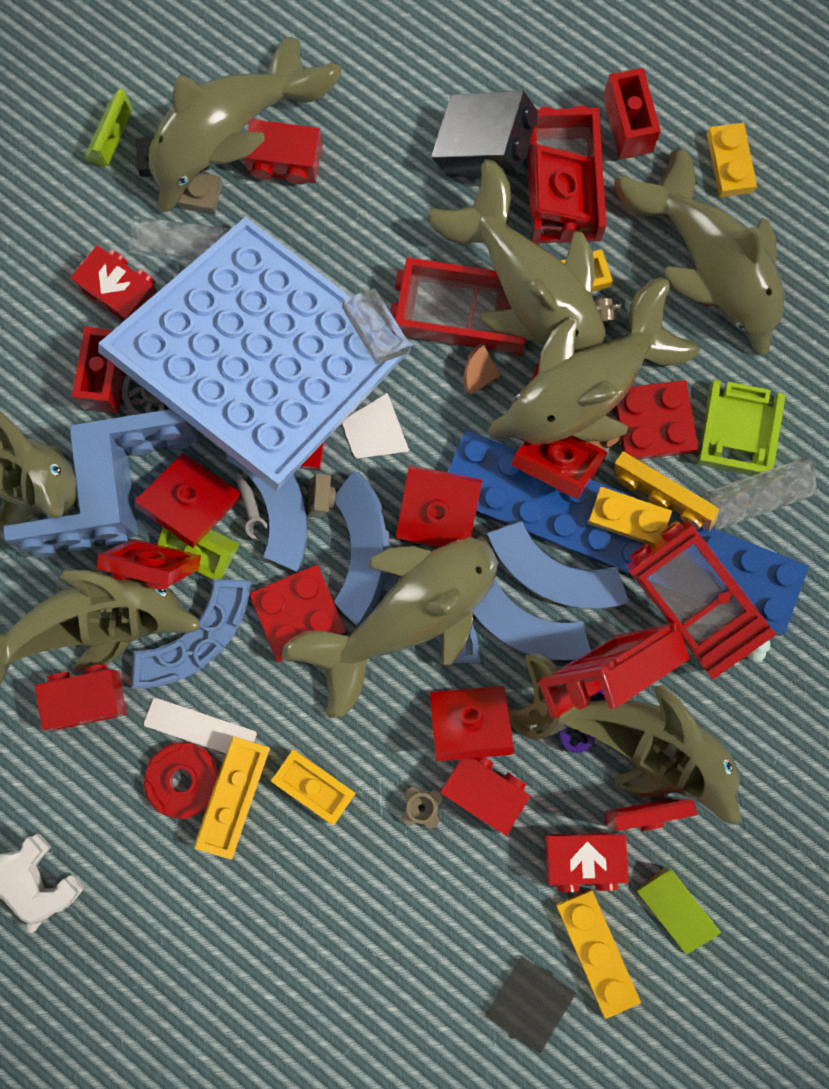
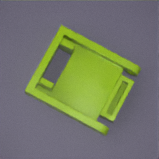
(740, 424)

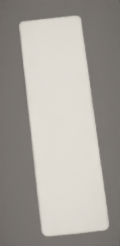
(194, 725)

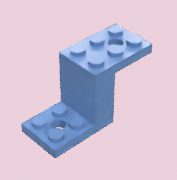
(103, 482)

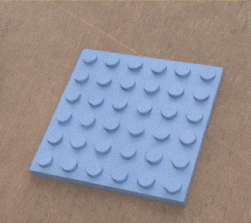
(250, 352)

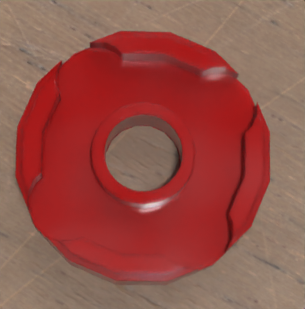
(159, 780)

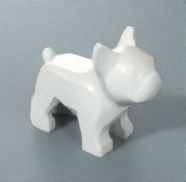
(23, 887)

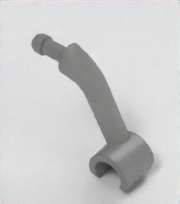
(250, 504)

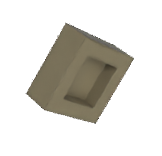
(202, 194)
(319, 495)

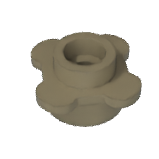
(607, 310)
(414, 799)

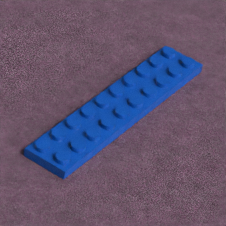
(557, 518)

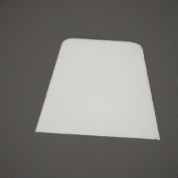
(375, 430)

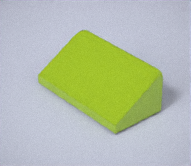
(109, 130)
(214, 549)
(678, 910)

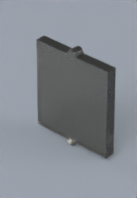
(530, 1004)

